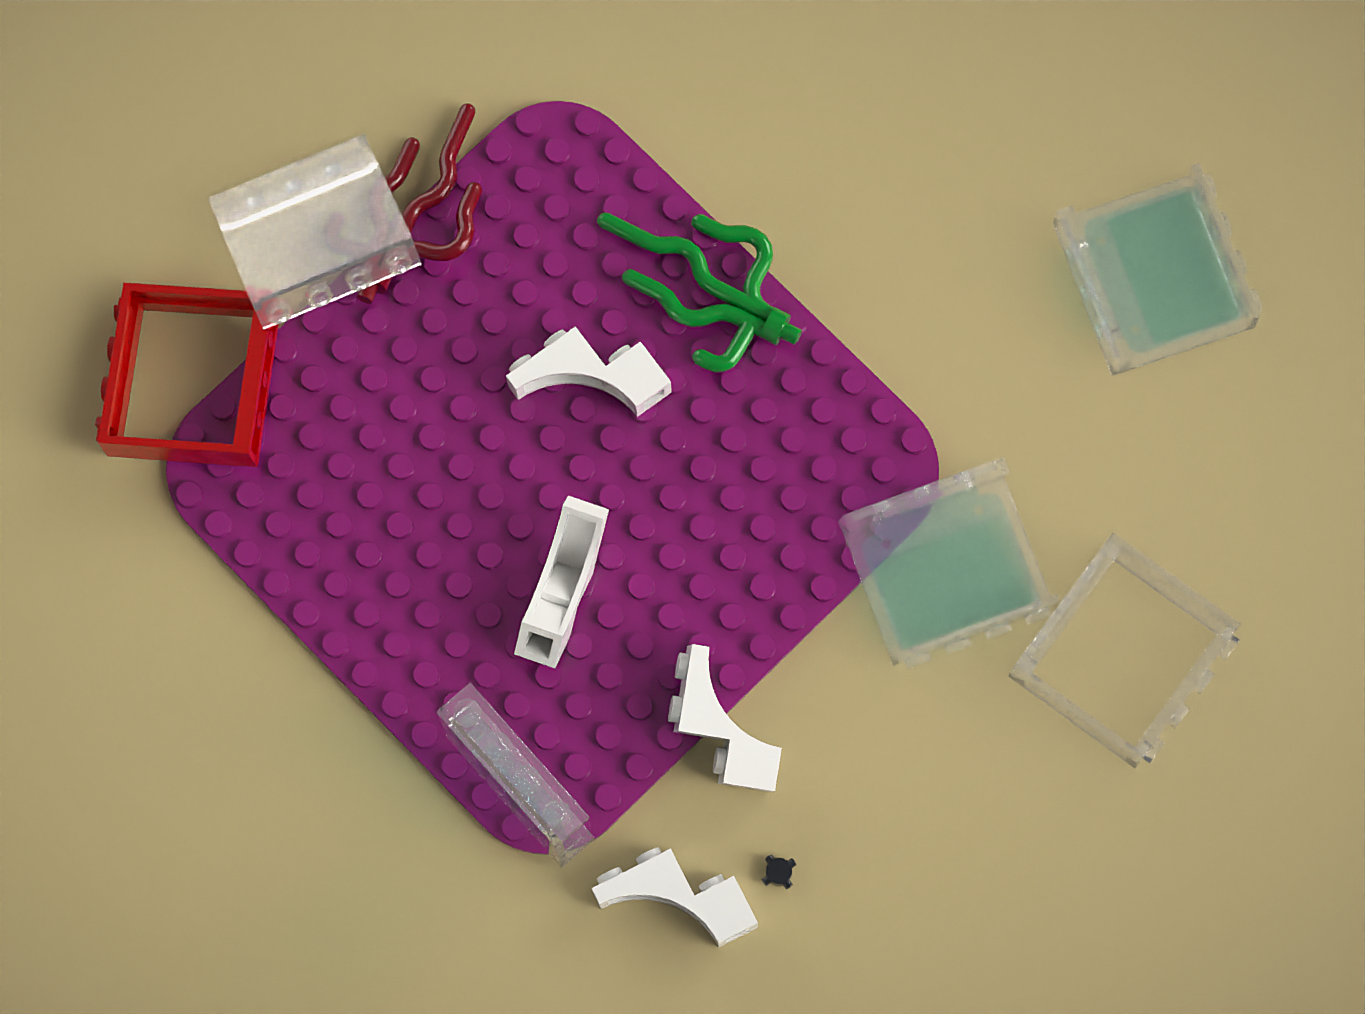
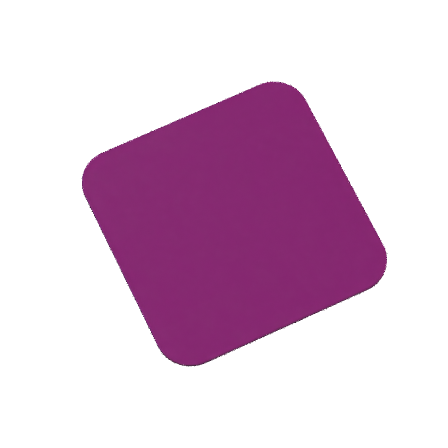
(420, 498)

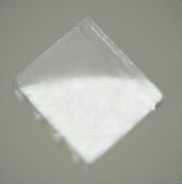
(314, 231)

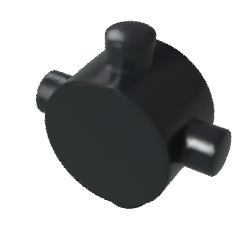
(778, 872)

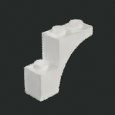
(569, 359)
(562, 582)
(697, 712)
(658, 877)

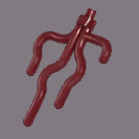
(435, 196)

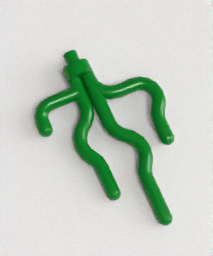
(747, 308)

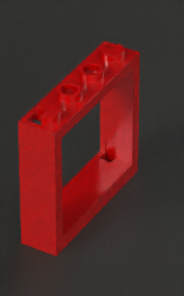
(122, 357)

